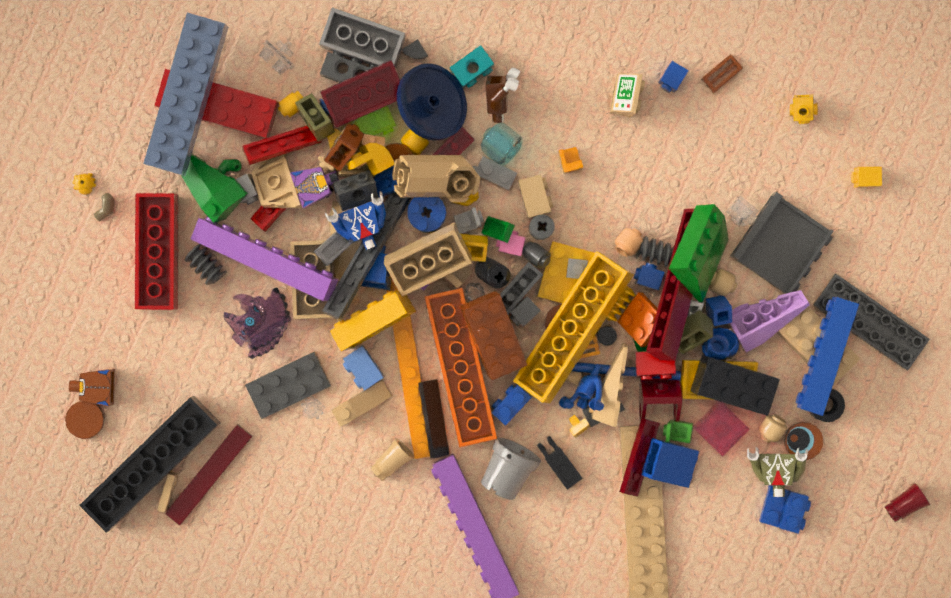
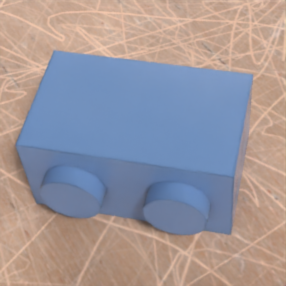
(363, 368)

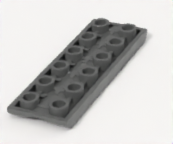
(876, 324)

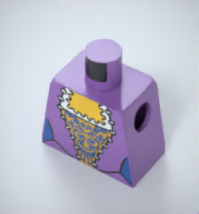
(313, 185)

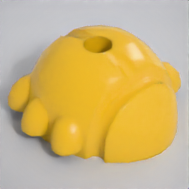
(86, 187)

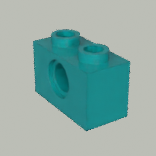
(476, 57)

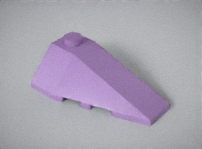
(760, 321)

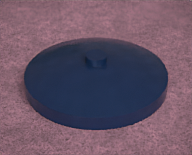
(431, 102)

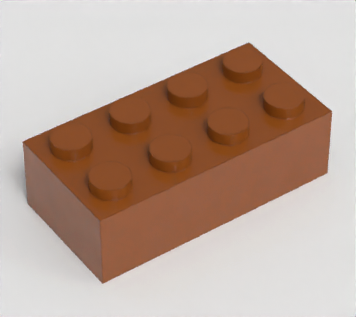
(493, 335)

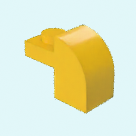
(374, 155)

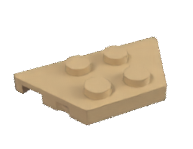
(275, 184)

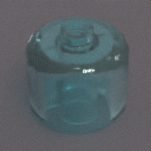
(501, 143)

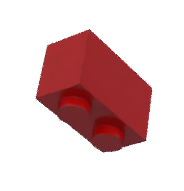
(649, 366)

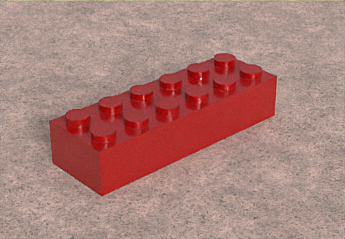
(235, 109)
(156, 251)

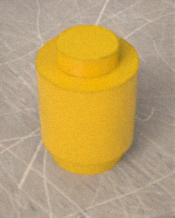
(288, 105)

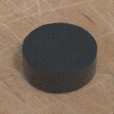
(606, 335)

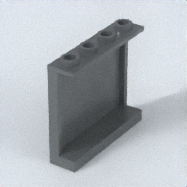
(782, 244)

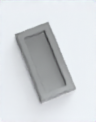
(332, 248)

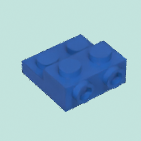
(785, 511)

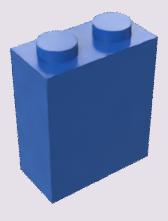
(670, 463)

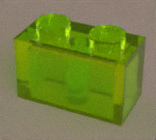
(376, 122)

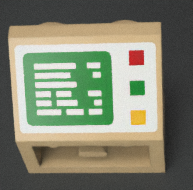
(626, 94)

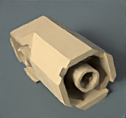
(435, 177)

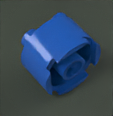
(422, 223)

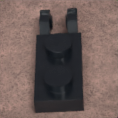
(560, 464)

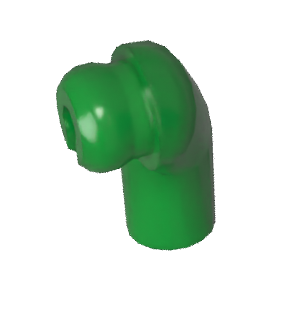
(230, 165)

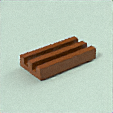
(709, 83)

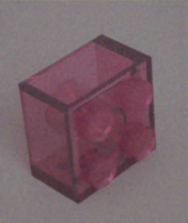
(721, 428)

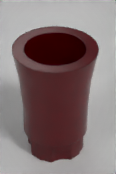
(907, 503)

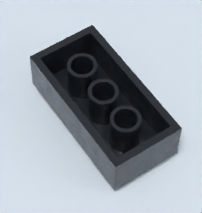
(734, 385)

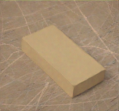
(168, 491)

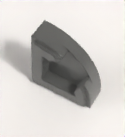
(415, 50)

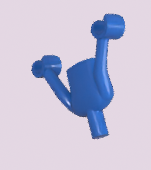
(586, 389)

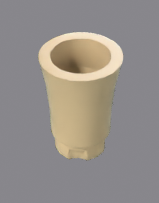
(392, 460)

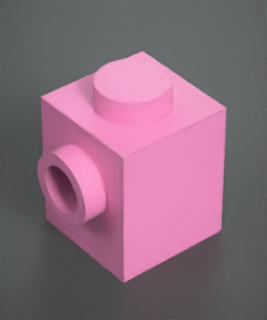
(514, 245)

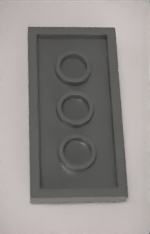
(288, 385)

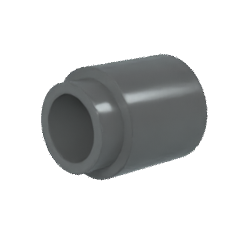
(536, 254)

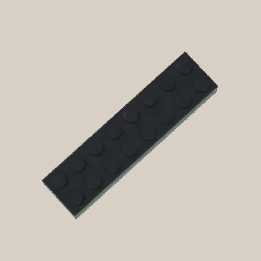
(149, 464)

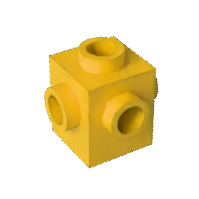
(806, 102)

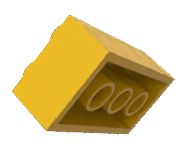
(372, 321)

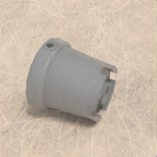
(509, 468)

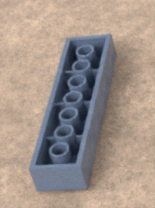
(186, 94)

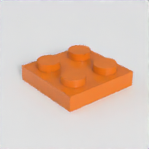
(639, 319)

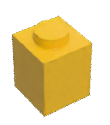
(867, 177)

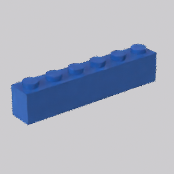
(827, 355)

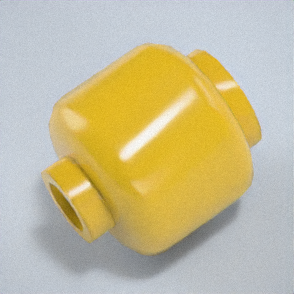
(414, 142)

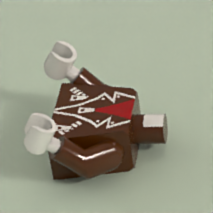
(497, 92)

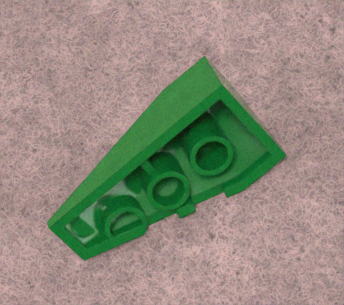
(213, 190)

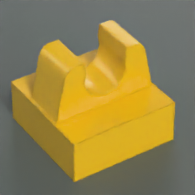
(579, 426)

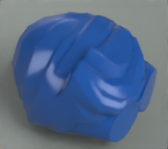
(722, 345)

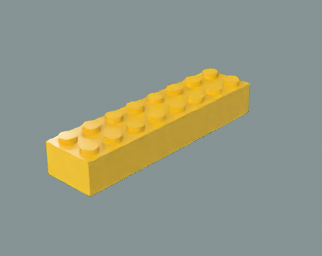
(573, 327)

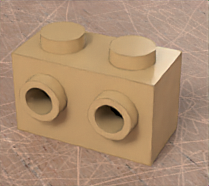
(535, 196)

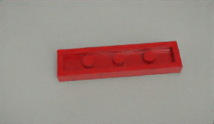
(279, 145)

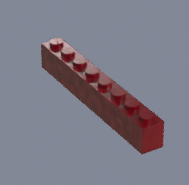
(671, 309)

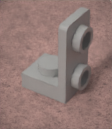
(468, 220)

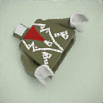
(778, 469)

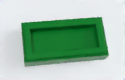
(497, 229)

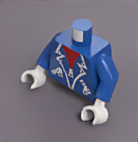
(361, 221)

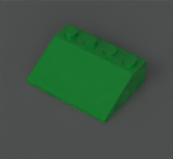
(700, 250)

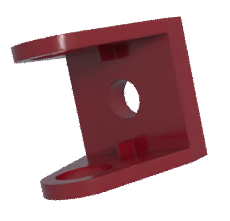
(660, 392)

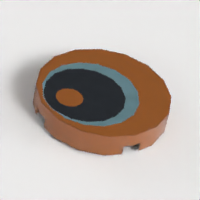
(804, 436)

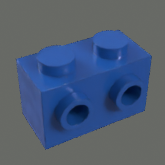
(511, 404)

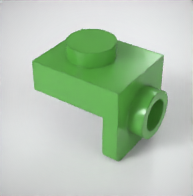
(678, 431)

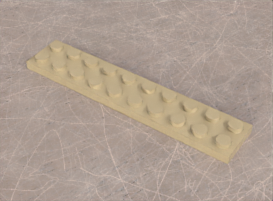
(644, 530)

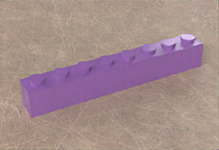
(265, 259)
(475, 528)

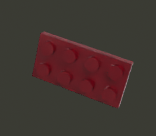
(362, 94)

